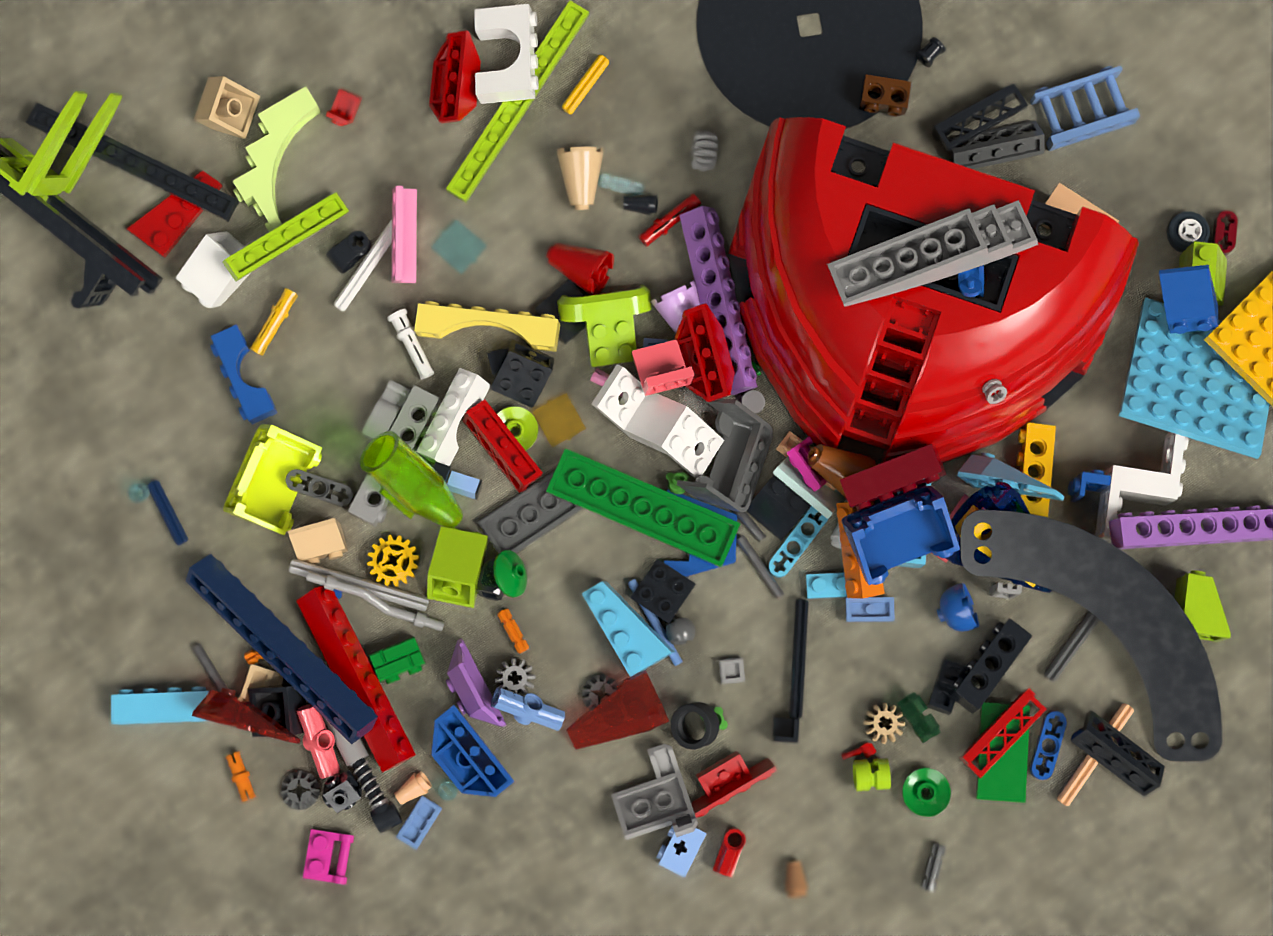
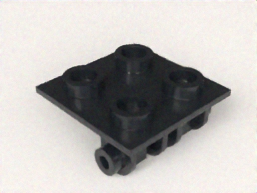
(663, 591)

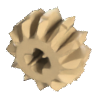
(885, 715)

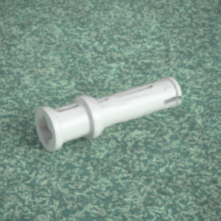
(406, 333)

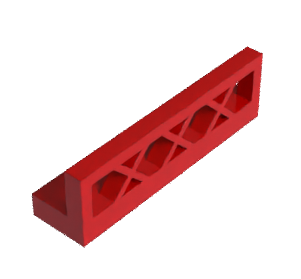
(502, 446)
(997, 726)

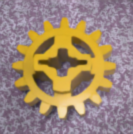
(388, 552)

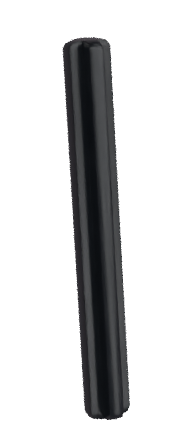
(798, 658)

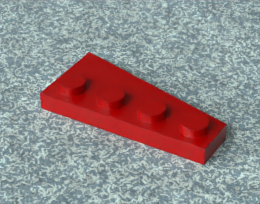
(169, 220)

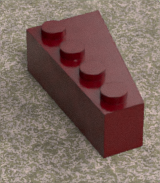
(892, 477)

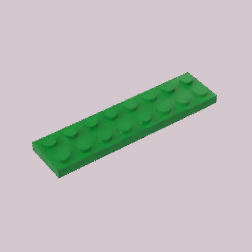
(643, 508)

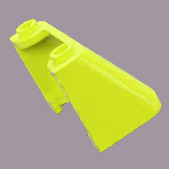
(260, 485)

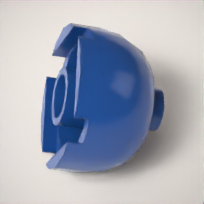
(957, 609)

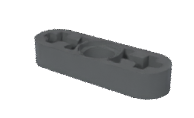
(304, 477)

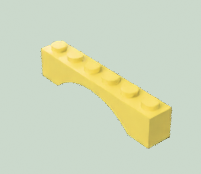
(439, 321)

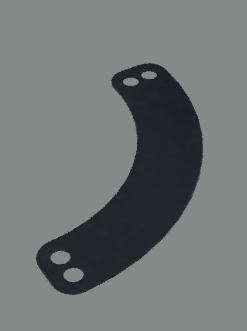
(1127, 601)

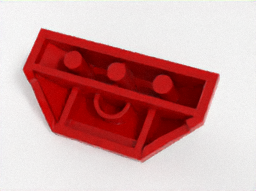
(454, 78)
(707, 352)

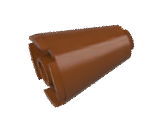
(837, 464)

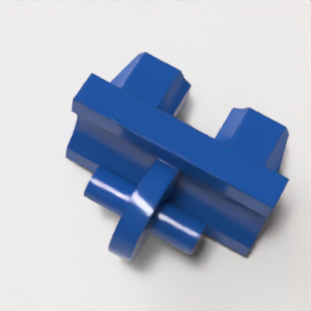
(972, 282)

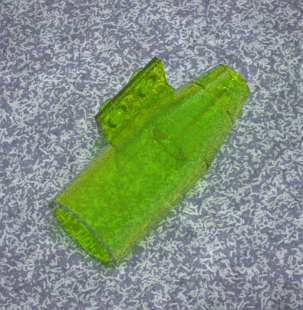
(409, 481)

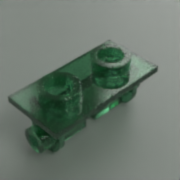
(924, 726)

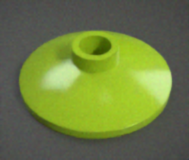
(523, 420)

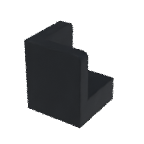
(785, 730)

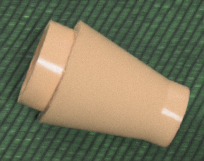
(414, 787)

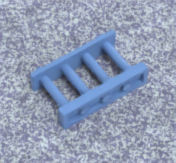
(1081, 130)

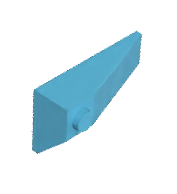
(987, 470)

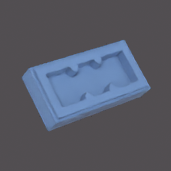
(419, 822)

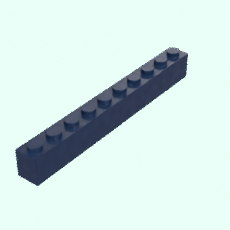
(281, 648)

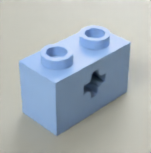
(680, 863)

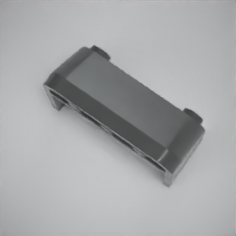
(737, 460)

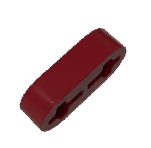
(1230, 232)

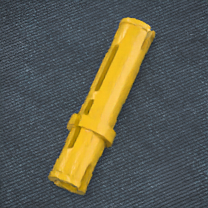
(276, 317)

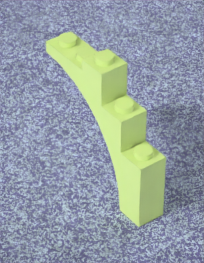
(281, 125)

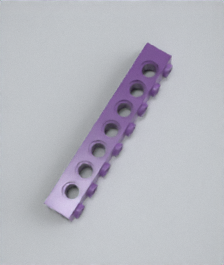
(709, 291)
(1125, 536)

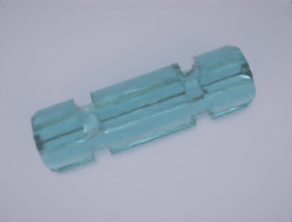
(620, 184)

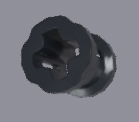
(930, 52)

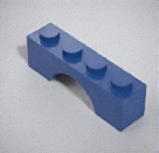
(232, 347)

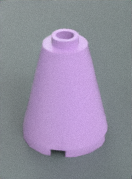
(675, 303)

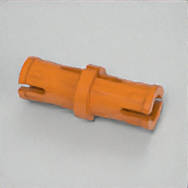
(240, 776)

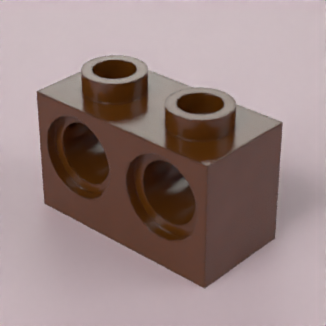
(885, 89)

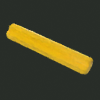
(585, 84)

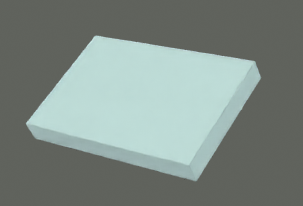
(823, 499)

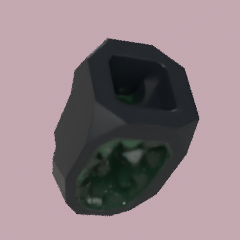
(487, 584)

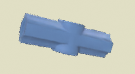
(528, 709)

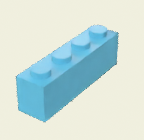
(156, 707)

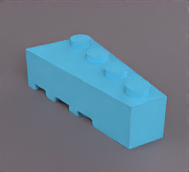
(628, 633)

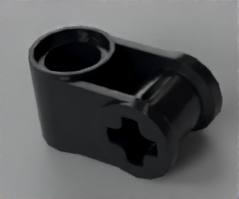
(347, 252)

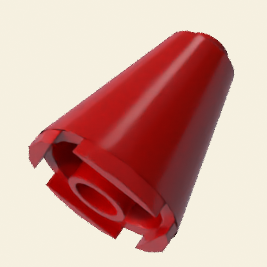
(582, 265)

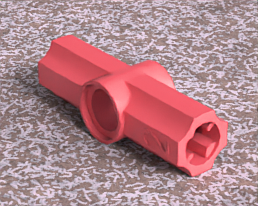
(321, 751)

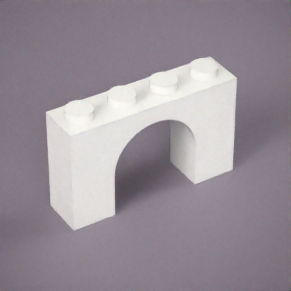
(519, 79)

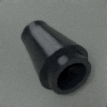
(641, 203)

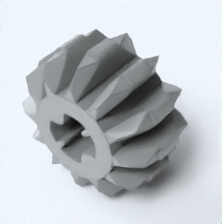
(704, 150)
(520, 672)

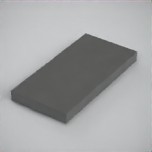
(526, 517)

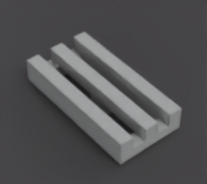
(1005, 591)

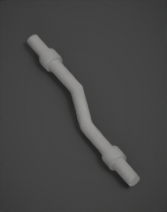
(331, 583)

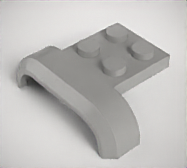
(658, 801)

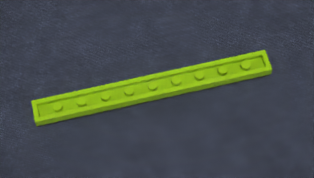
(511, 112)

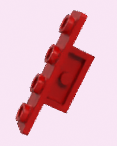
(727, 779)

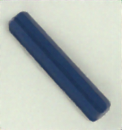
(167, 512)

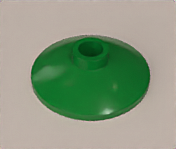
(510, 573)
(936, 784)

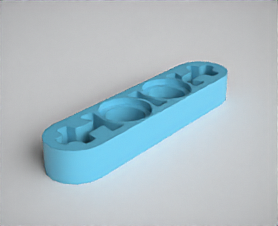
(797, 536)

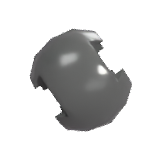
(680, 631)

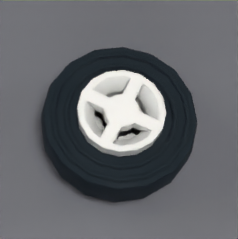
(1192, 224)

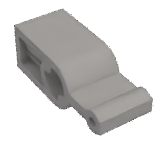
(386, 410)

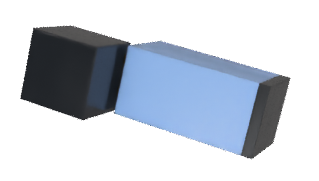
(459, 482)

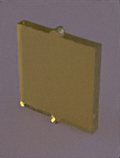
(559, 420)

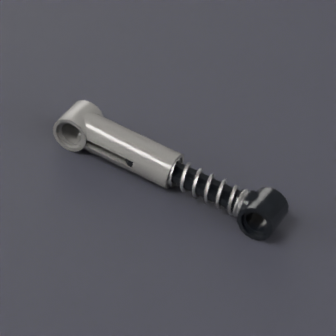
(384, 812)

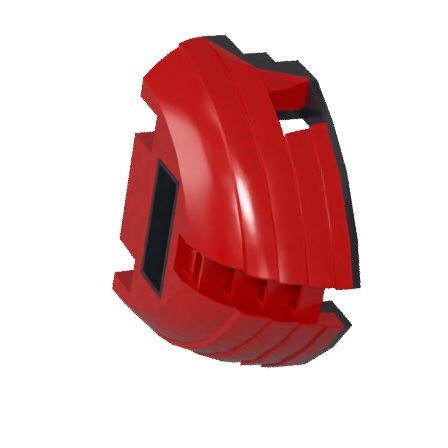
(915, 360)

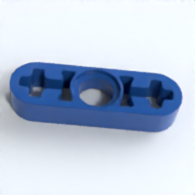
(1046, 726)

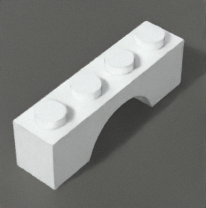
(440, 439)

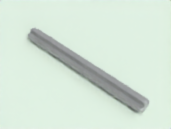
(381, 591)

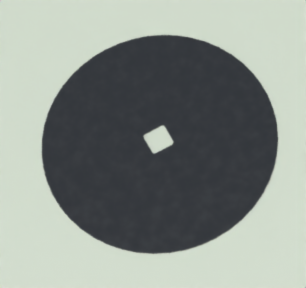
(775, 73)

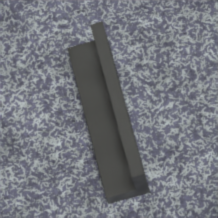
(999, 148)

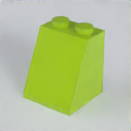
(1208, 254)
(456, 566)
(1202, 605)

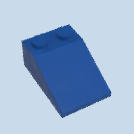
(1189, 299)

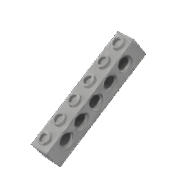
(417, 400)

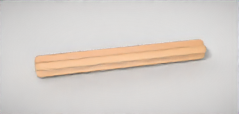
(1089, 763)

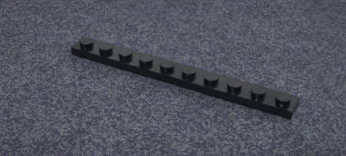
(143, 167)

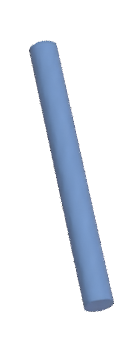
(657, 626)

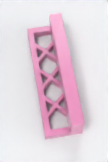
(404, 235)

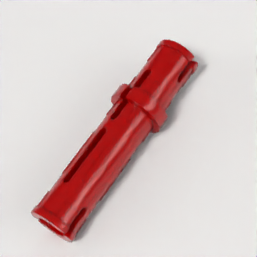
(648, 236)

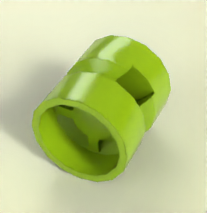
(871, 774)

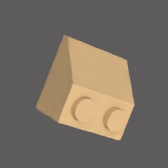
(226, 107)
(318, 541)

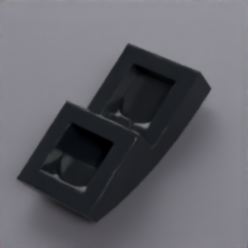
(940, 696)

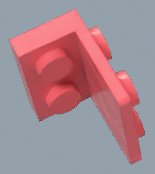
(661, 367)

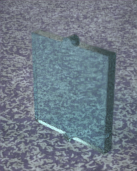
(459, 247)

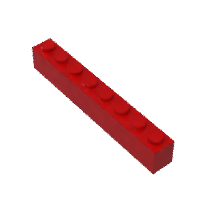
(351, 664)

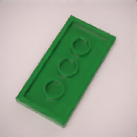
(1008, 776)

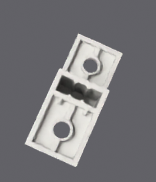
(658, 422)
(1143, 485)

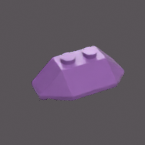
(471, 687)

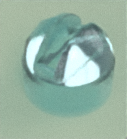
(136, 488)
(451, 786)

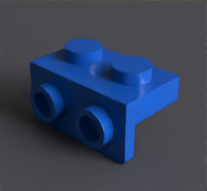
(1091, 481)

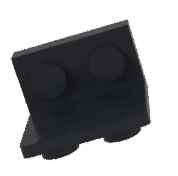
(523, 373)

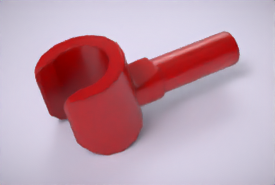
(867, 750)

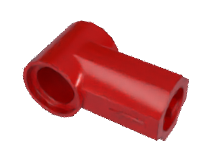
(728, 854)

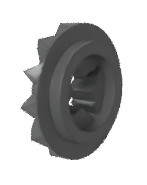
(595, 683)
(307, 781)

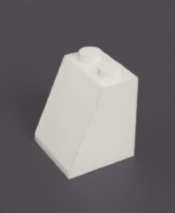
(205, 272)

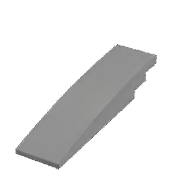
(933, 252)

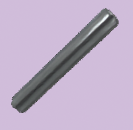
(1071, 647)

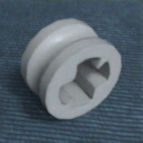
(991, 387)

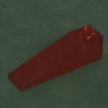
(236, 711)
(625, 713)

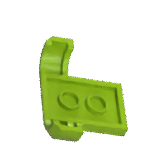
(607, 322)

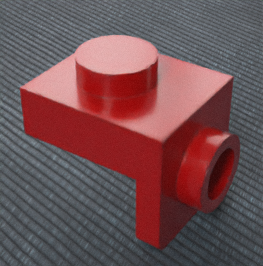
(344, 107)

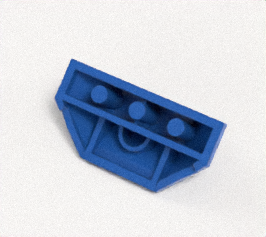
(467, 757)

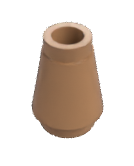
(795, 880)

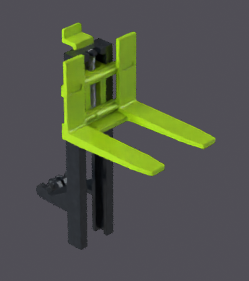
(37, 192)

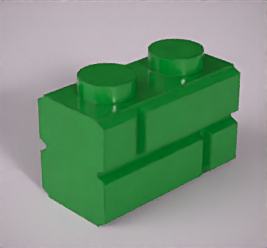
(398, 660)

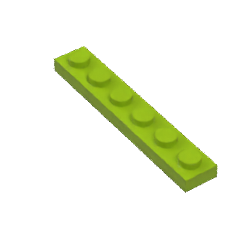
(285, 236)

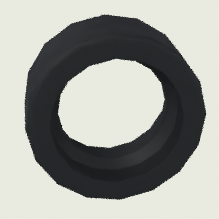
(678, 725)

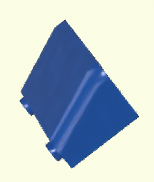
(900, 532)

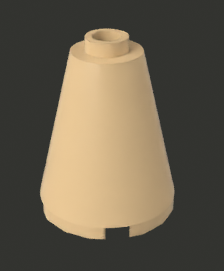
(580, 174)

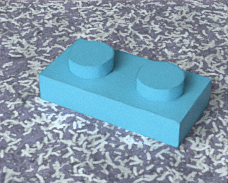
(825, 585)

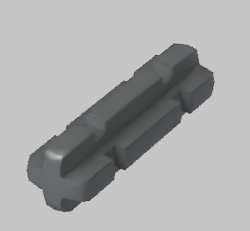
(933, 867)

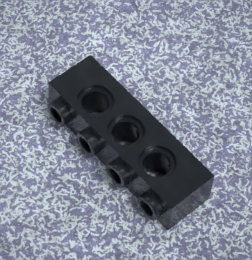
(1015, 639)

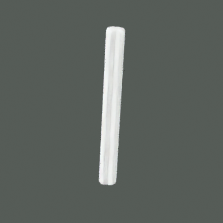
(364, 269)

